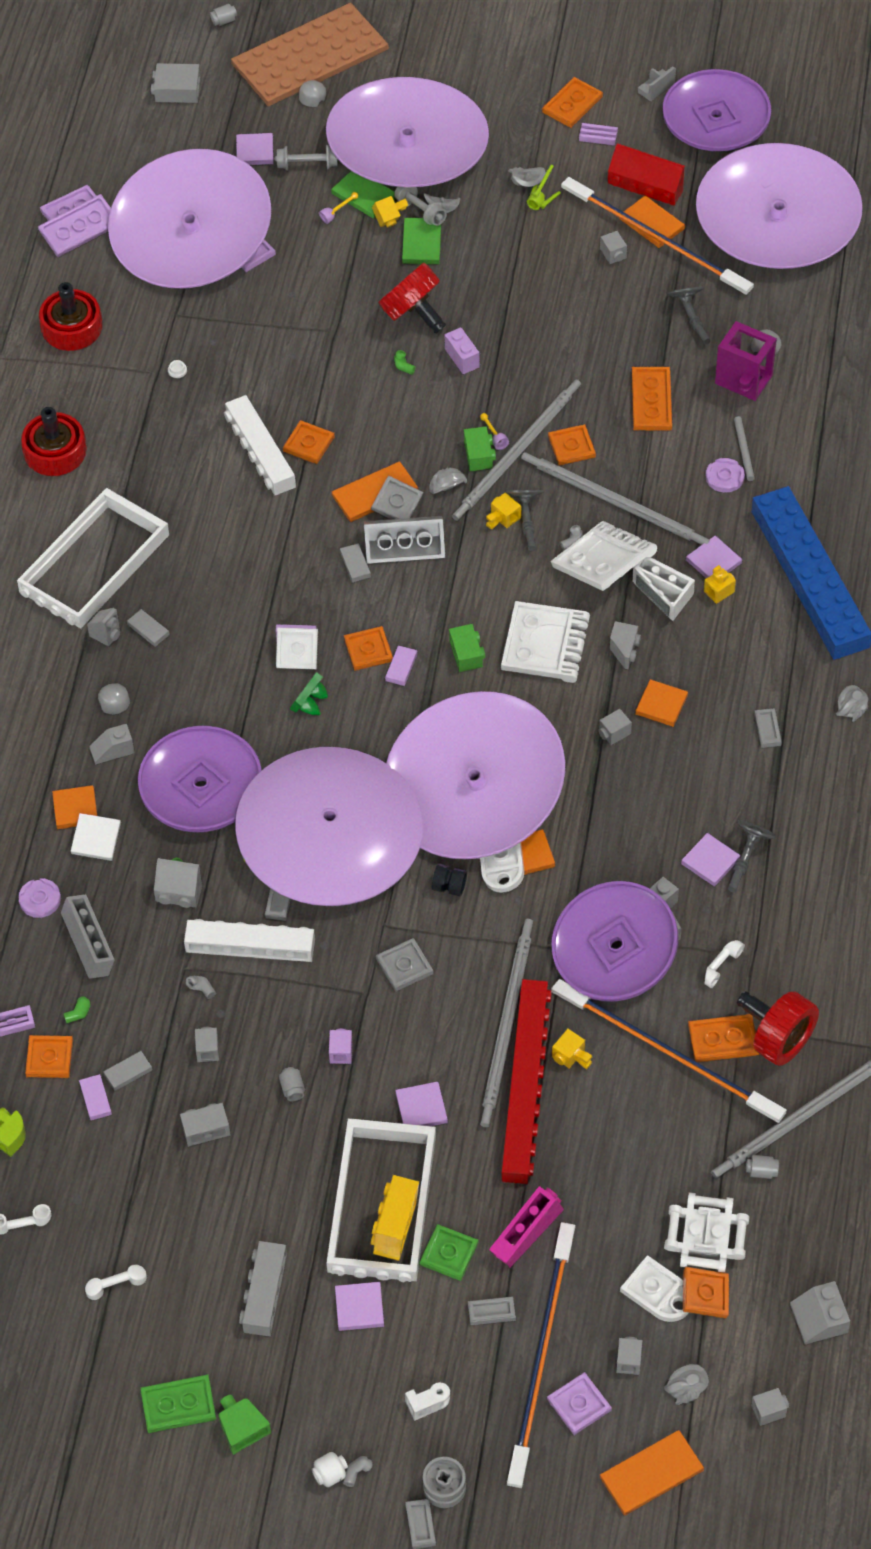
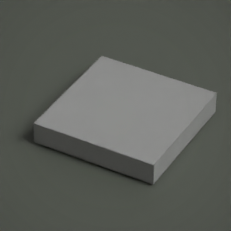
(396, 499)
(404, 964)

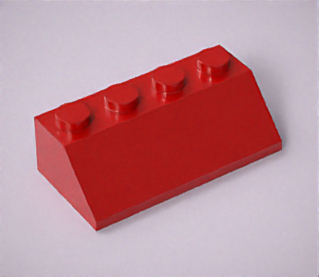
(646, 174)

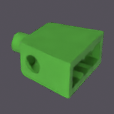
(242, 1423)

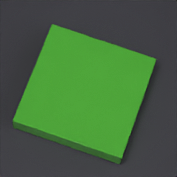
(449, 1252)

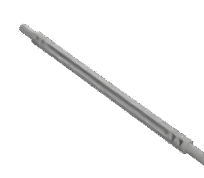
(513, 453)
(615, 499)
(506, 1023)
(794, 1119)

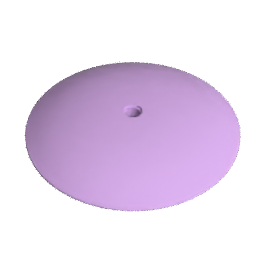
(407, 132)
(189, 218)
(787, 224)
(486, 738)
(321, 861)

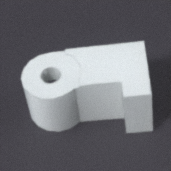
(428, 1401)

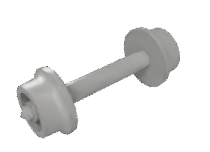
(283, 158)
(433, 213)

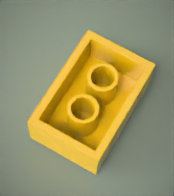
(394, 1217)

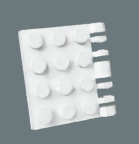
(603, 555)
(542, 640)

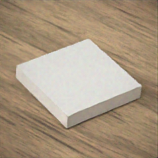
(297, 648)
(95, 837)

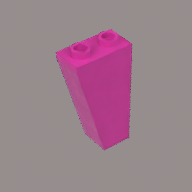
(527, 1226)

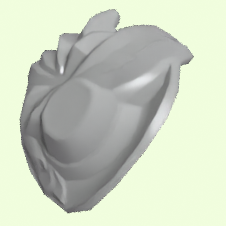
(527, 177)
(448, 204)
(446, 479)
(852, 702)
(687, 1383)

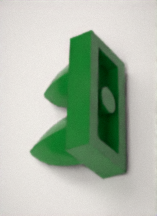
(305, 702)

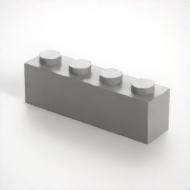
(87, 936)
(264, 1288)

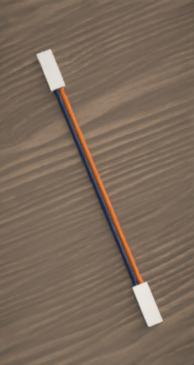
(725, 275)
(753, 1099)
(520, 1452)

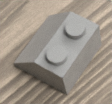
(177, 883)
(820, 1313)

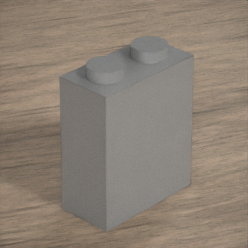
(176, 83)

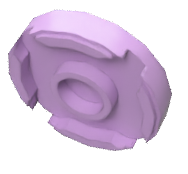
(725, 475)
(39, 898)

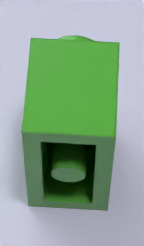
(478, 448)
(466, 647)

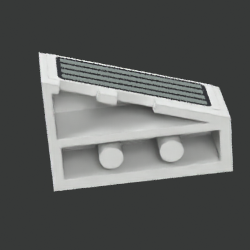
(663, 585)

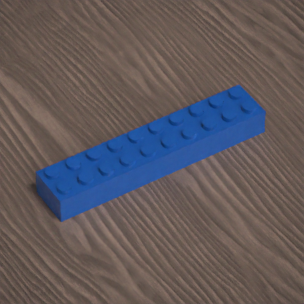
(811, 573)

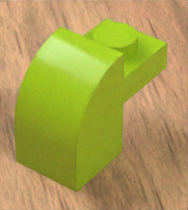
(11, 1131)

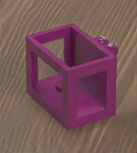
(741, 370)

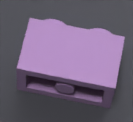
(462, 350)

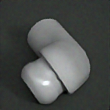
(576, 533)
(202, 984)
(354, 1468)

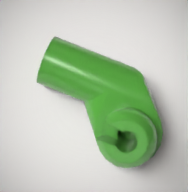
(401, 364)
(80, 1011)

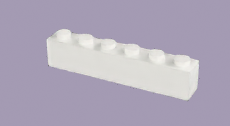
(260, 445)
(249, 940)

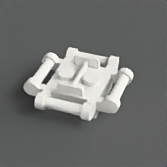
(706, 1232)

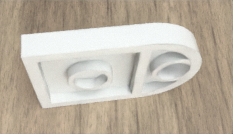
(502, 865)
(655, 1290)

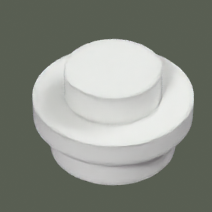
(177, 369)

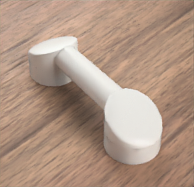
(734, 949)
(40, 1217)
(135, 1274)

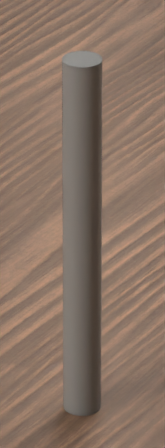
(744, 448)

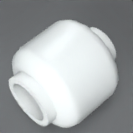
(329, 1469)

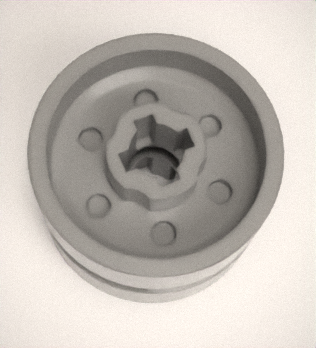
(440, 1471)

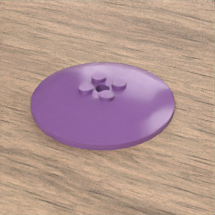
(728, 94)
(191, 756)
(607, 915)

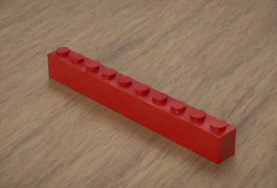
(525, 1081)

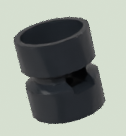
(449, 880)

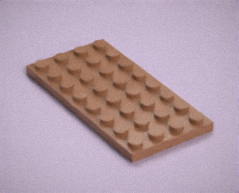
(309, 53)

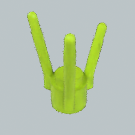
(536, 197)

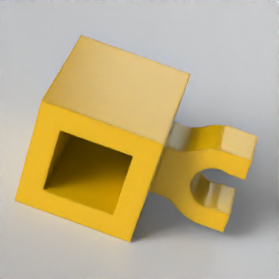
(388, 211)
(503, 510)
(719, 584)
(569, 1049)

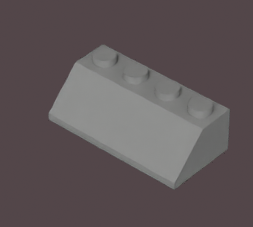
(404, 539)

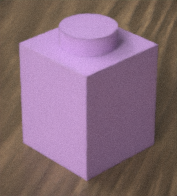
(340, 1046)

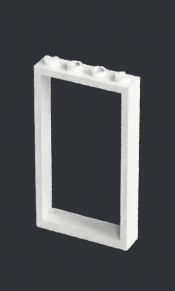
(105, 500)
(390, 1132)

